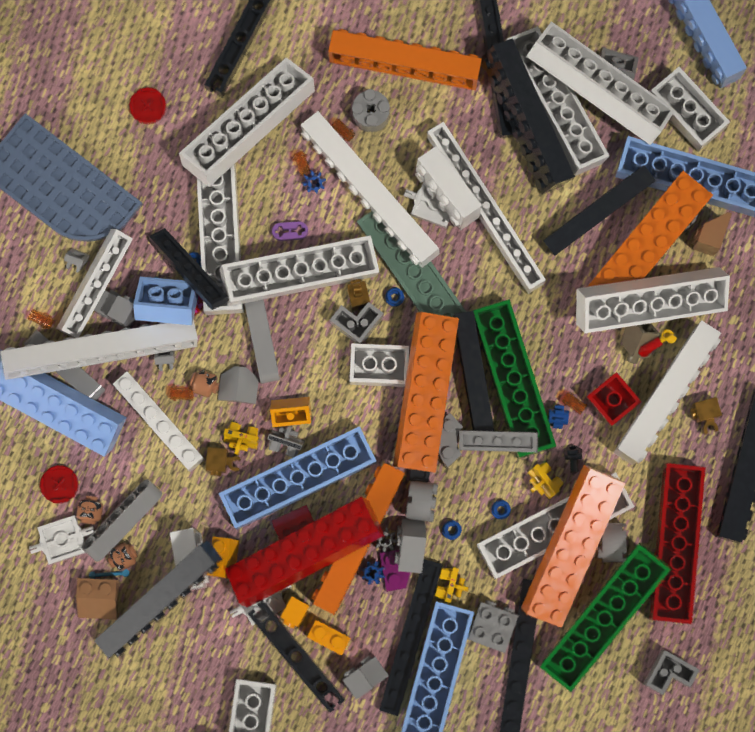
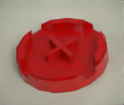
(147, 105)
(59, 484)

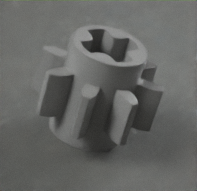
(391, 540)

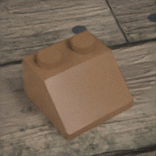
(711, 235)
(97, 598)

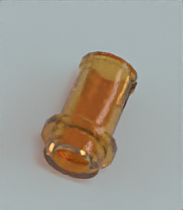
(346, 133)
(302, 164)
(41, 319)
(181, 394)
(573, 403)

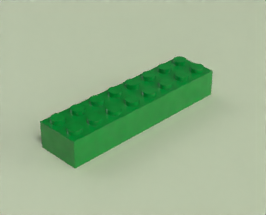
(512, 374)
(605, 617)

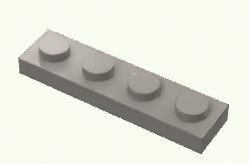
(498, 441)

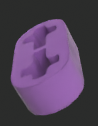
(289, 235)

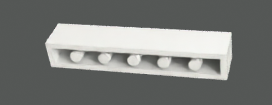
(94, 283)
(158, 421)

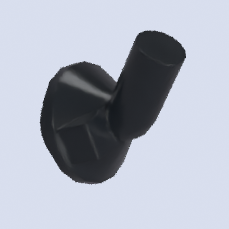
(573, 453)

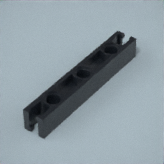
(235, 51)
(599, 210)
(473, 372)
(306, 667)

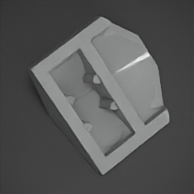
(238, 386)

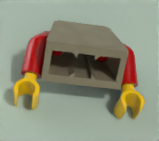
(643, 340)

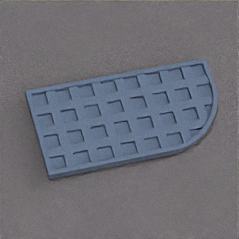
(61, 185)

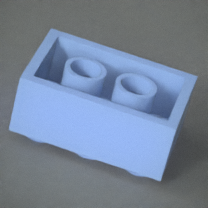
(165, 301)

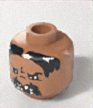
(204, 383)
(89, 510)
(122, 556)

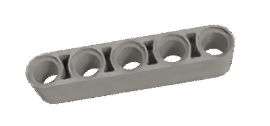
(262, 341)
(76, 376)
(122, 520)

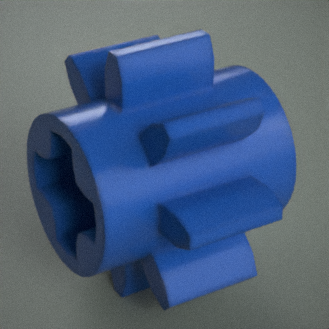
(313, 186)
(558, 416)
(378, 575)

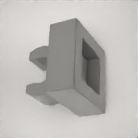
(77, 258)
(165, 358)

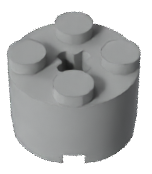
(374, 101)
(421, 501)
(613, 543)

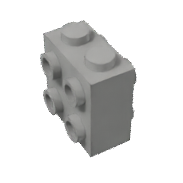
(493, 626)

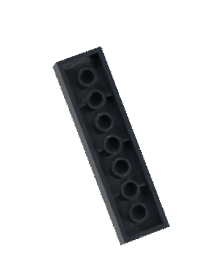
(527, 116)

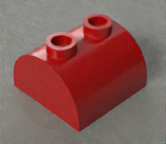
(614, 399)
(292, 521)

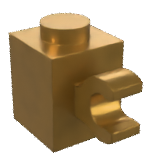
(358, 293)
(706, 411)
(218, 460)

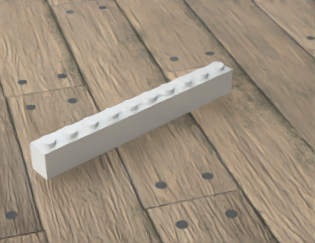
(369, 189)
(490, 214)
(96, 349)

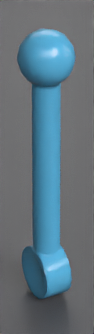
(125, 573)

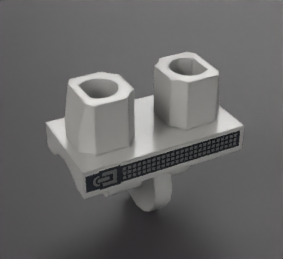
(286, 437)

